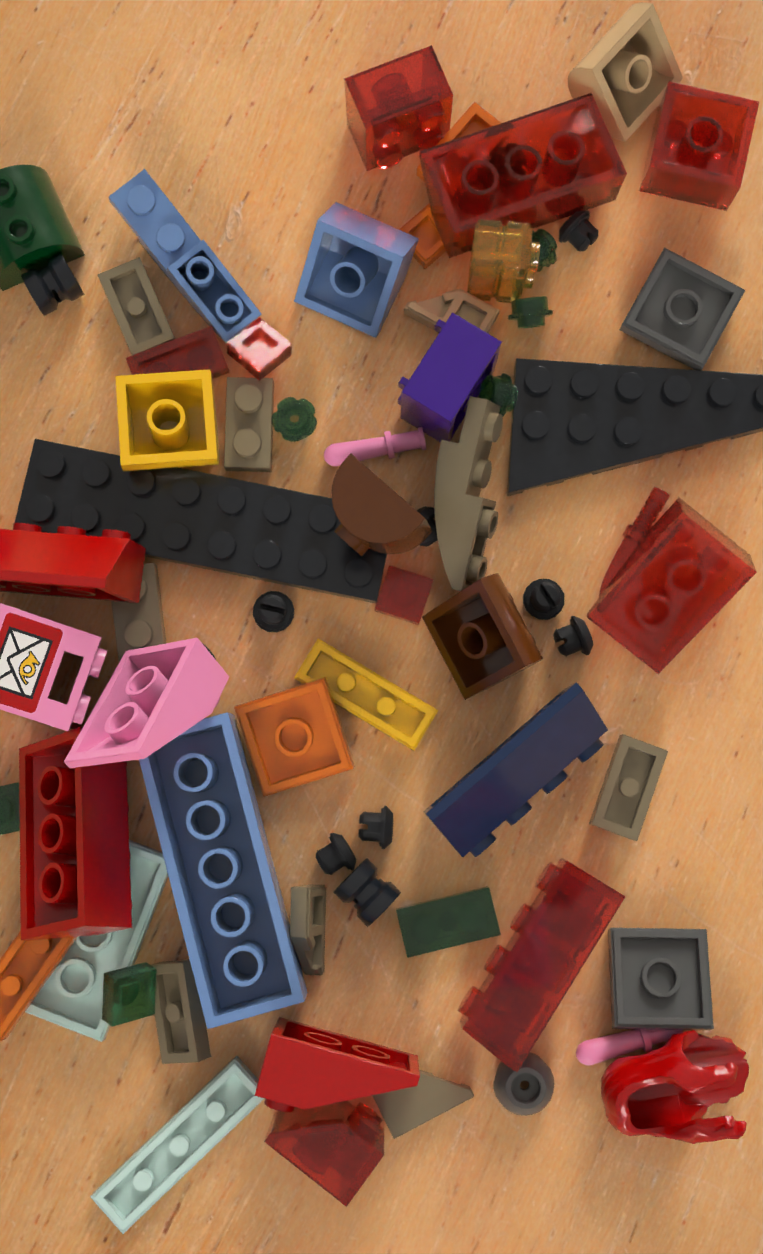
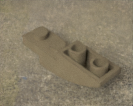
(460, 514)

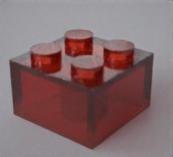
(398, 108)
(699, 146)

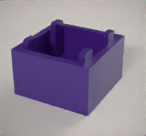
(447, 377)

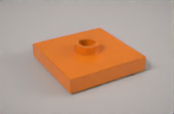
(294, 737)

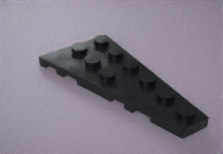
(609, 416)

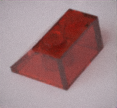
(330, 1144)

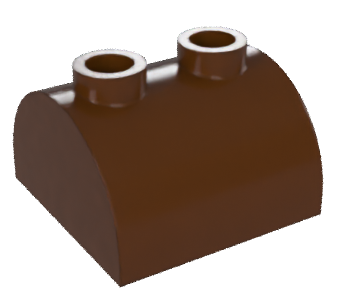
(373, 512)
(482, 636)

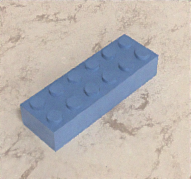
(222, 873)

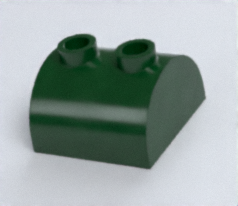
(31, 224)

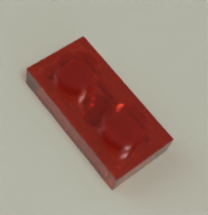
(188, 353)

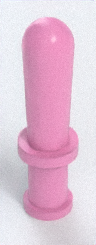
(375, 447)
(614, 1045)

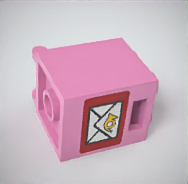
(29, 663)

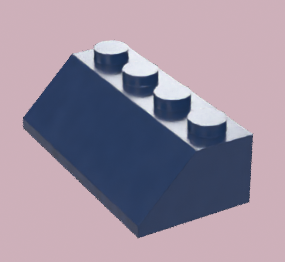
(517, 770)

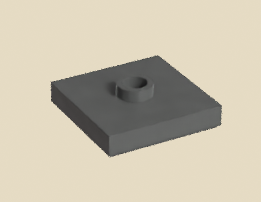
(682, 310)
(660, 979)

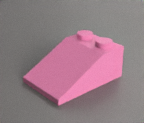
(149, 703)

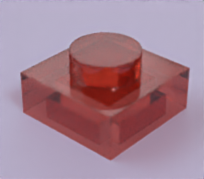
(259, 348)
(403, 595)

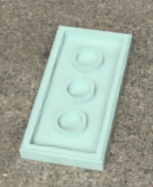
(75, 988)

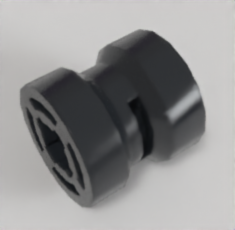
(52, 284)
(368, 892)

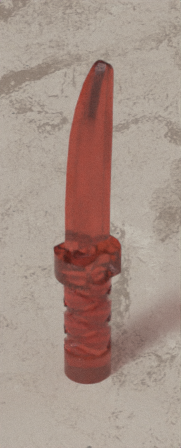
(634, 533)

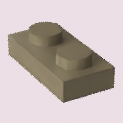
(136, 306)
(249, 424)
(142, 622)
(628, 787)
(179, 1014)

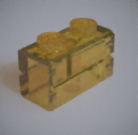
(502, 260)

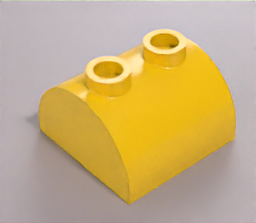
(166, 420)

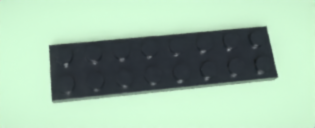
(199, 520)

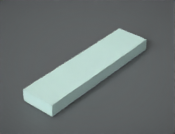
(178, 1145)

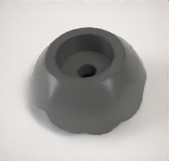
(528, 1100)

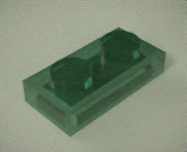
(448, 921)

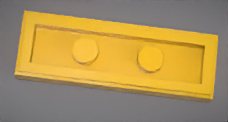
(368, 695)

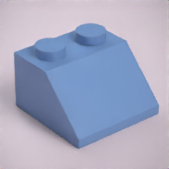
(355, 268)

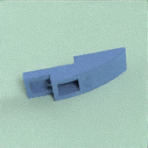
(184, 257)

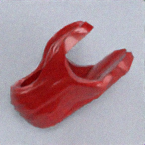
(674, 1086)

